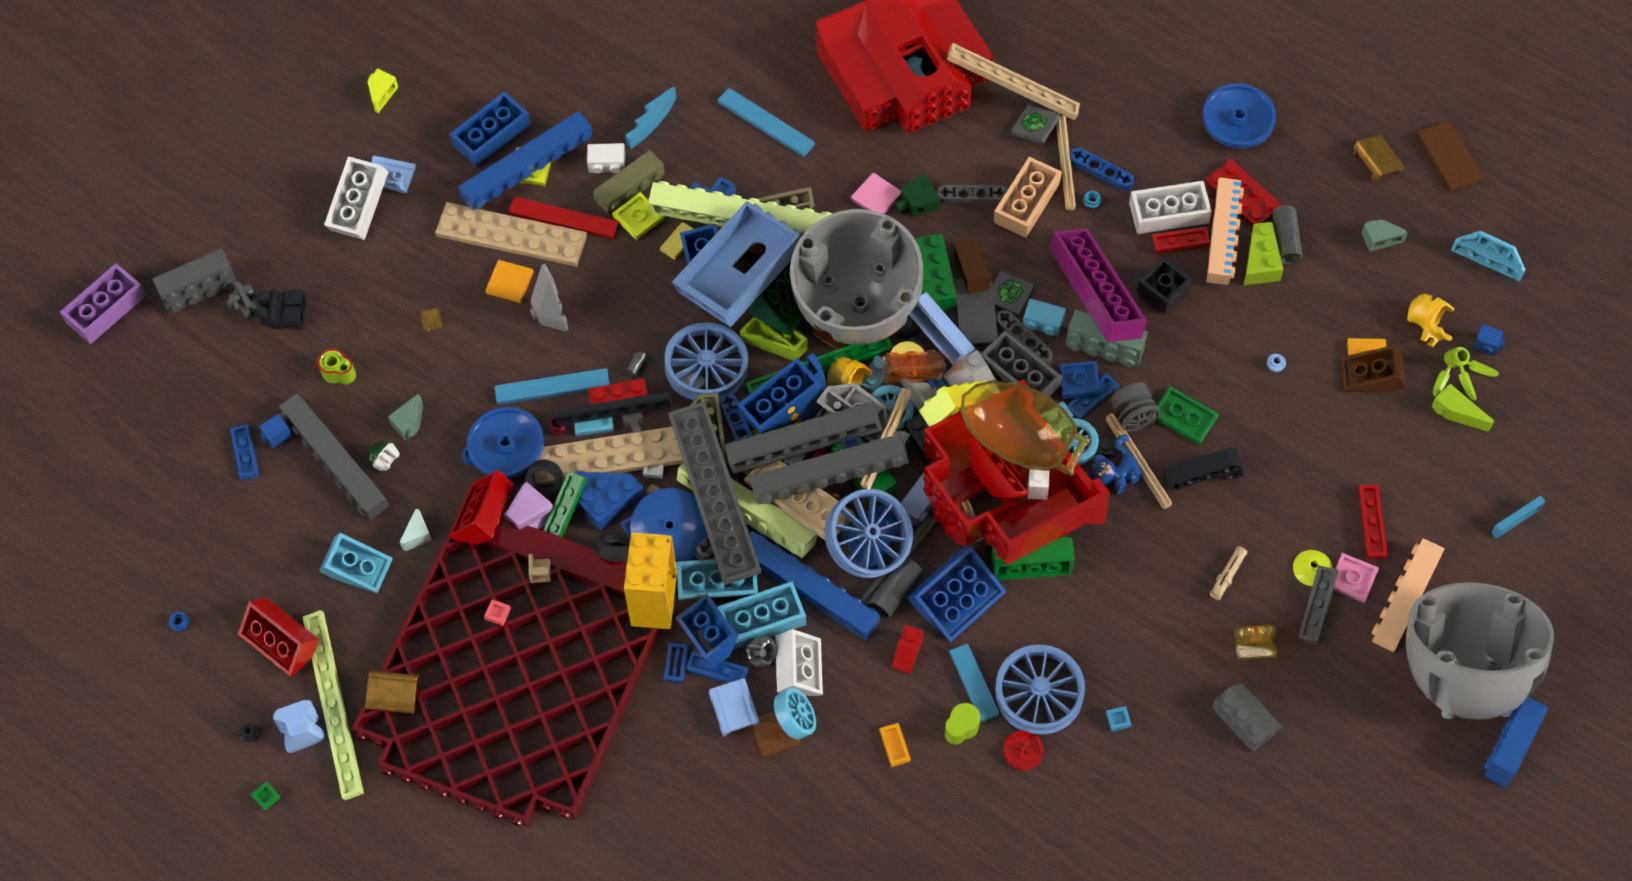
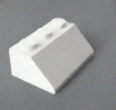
(799, 663)

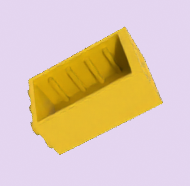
(650, 580)

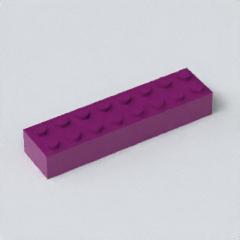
(1098, 285)

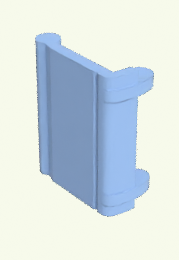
(398, 174)
(733, 706)

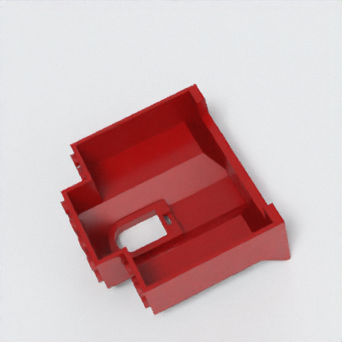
(866, 60)
(1021, 522)

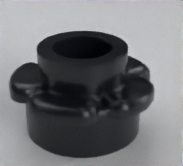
(249, 737)

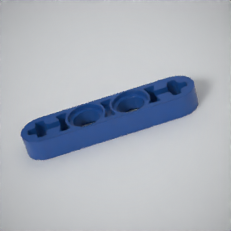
(1099, 172)
(738, 426)

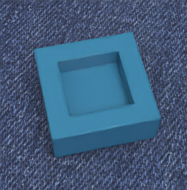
(1118, 718)

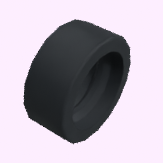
(550, 467)
(614, 547)

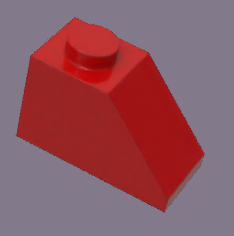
(908, 649)

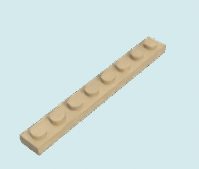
(1013, 81)

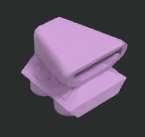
(529, 508)

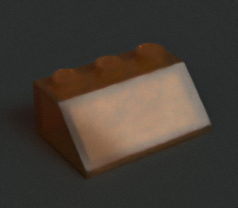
(913, 366)

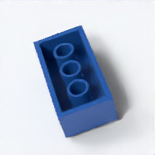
(490, 129)
(1514, 742)

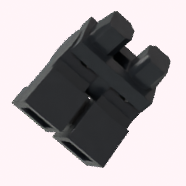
(281, 308)

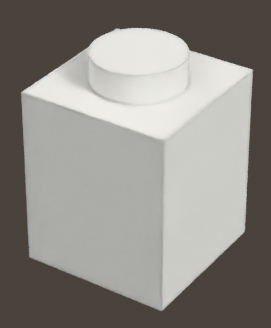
(1038, 484)

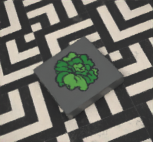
(1035, 124)
(1011, 293)

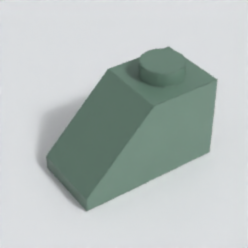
(1382, 234)
(407, 418)

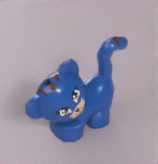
(1108, 473)

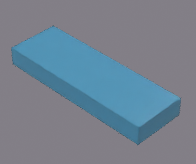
(1518, 517)

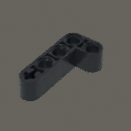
(1204, 468)

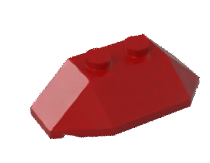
(996, 474)

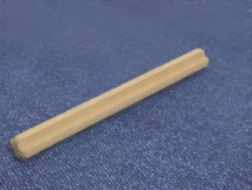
(1065, 164)
(890, 428)
(1147, 473)

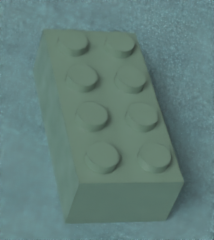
(1086, 337)

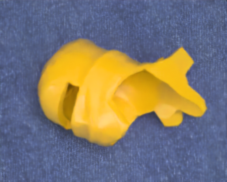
(1428, 315)
(846, 372)

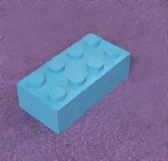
(765, 613)

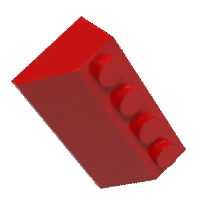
(482, 509)
(277, 636)

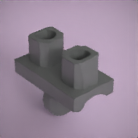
(240, 301)

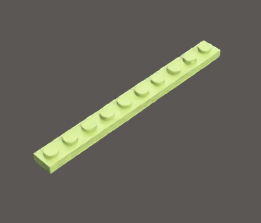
(334, 708)

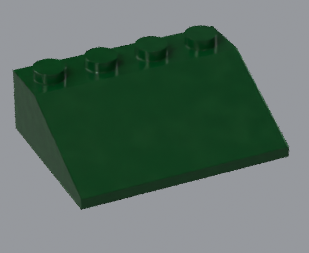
(778, 305)

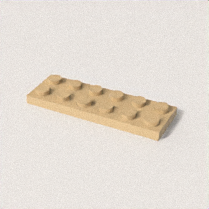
(807, 508)

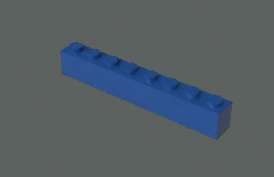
(525, 161)
(815, 588)

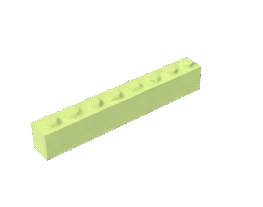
(767, 519)

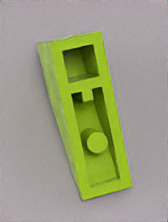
(1459, 408)

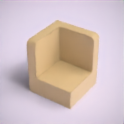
(539, 570)

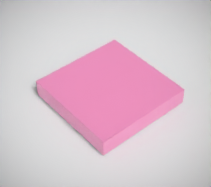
(876, 194)
(1354, 577)

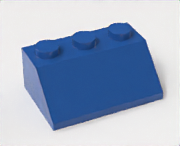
(708, 630)

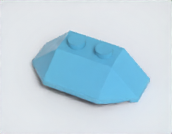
(1490, 253)

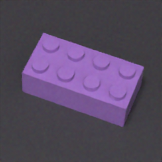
(103, 303)

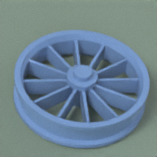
(705, 361)
(869, 533)
(1039, 689)

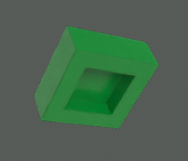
(265, 796)

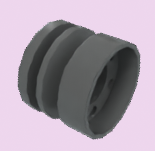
(1135, 407)

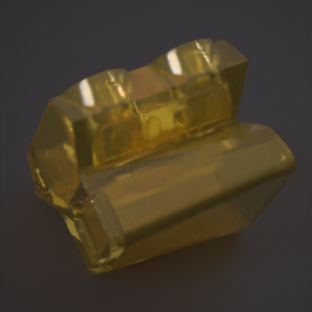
(1256, 642)

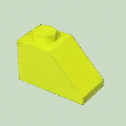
(381, 88)

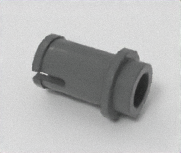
(636, 363)

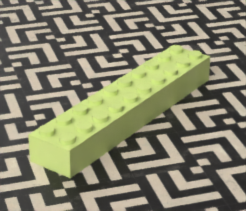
(717, 208)

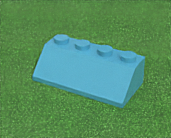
(704, 577)

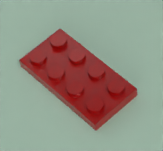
(1256, 201)

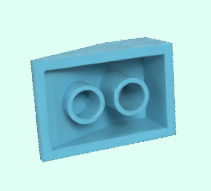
(355, 563)

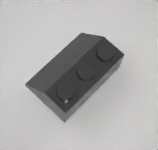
(1246, 716)

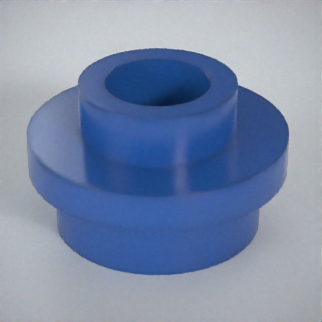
(176, 617)

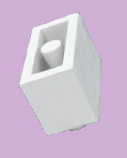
(605, 158)

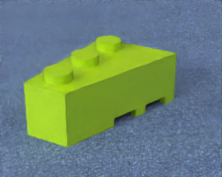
(1263, 256)
(772, 340)

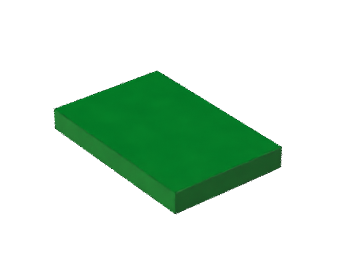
(1185, 415)

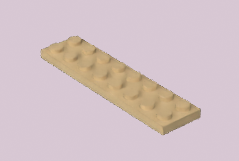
(511, 234)
(613, 454)

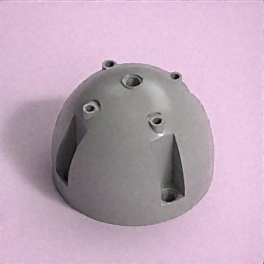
(862, 266)
(1477, 649)

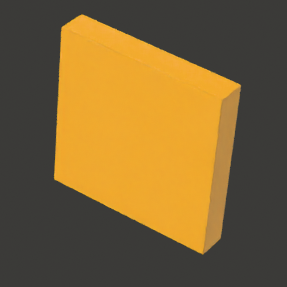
(509, 281)

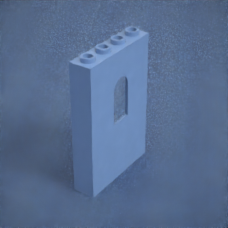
(720, 287)

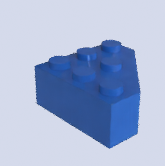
(608, 496)
(888, 519)

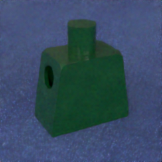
(918, 197)

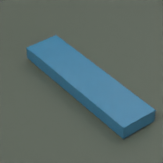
(974, 682)

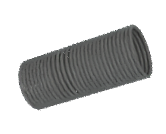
(1287, 234)
(899, 584)

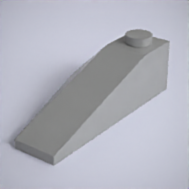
(545, 302)
(968, 370)

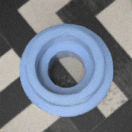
(1273, 366)

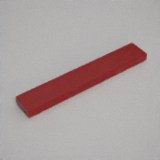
(563, 217)

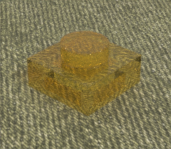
(431, 319)

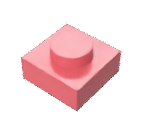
(497, 612)

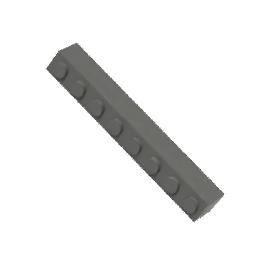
(802, 437)
(333, 456)
(829, 469)

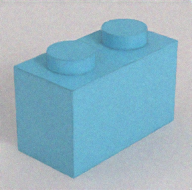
(1044, 317)

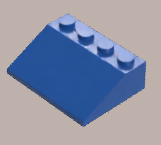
(957, 593)

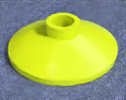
(1302, 565)

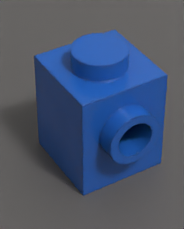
(1489, 340)
(274, 431)

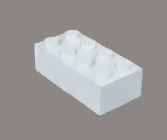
(356, 198)
(1170, 207)

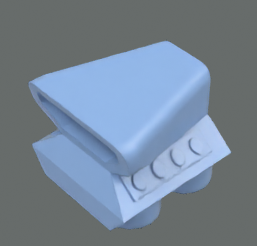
(299, 725)

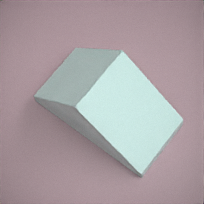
(415, 533)

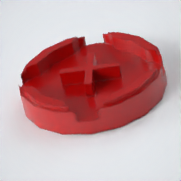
(1023, 750)

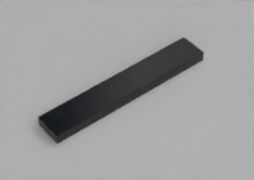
(612, 409)

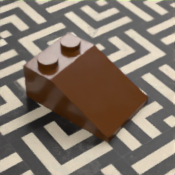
(1373, 370)

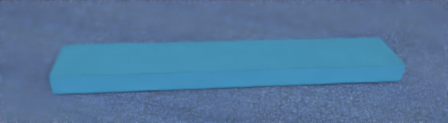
(766, 122)
(550, 386)

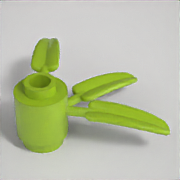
(1457, 358)

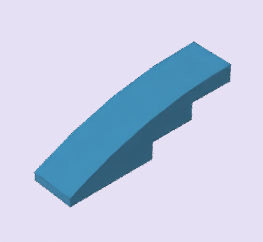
(655, 113)

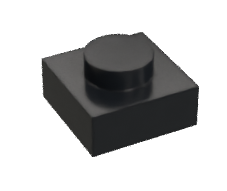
(1106, 447)

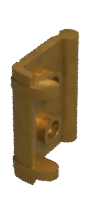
(1378, 156)
(391, 691)

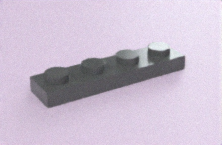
(1318, 604)

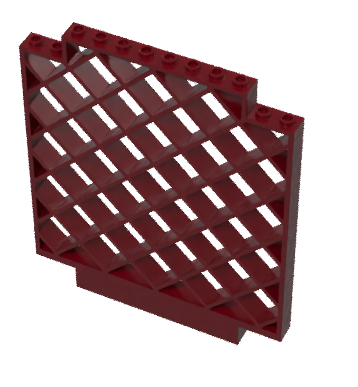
(566, 560)

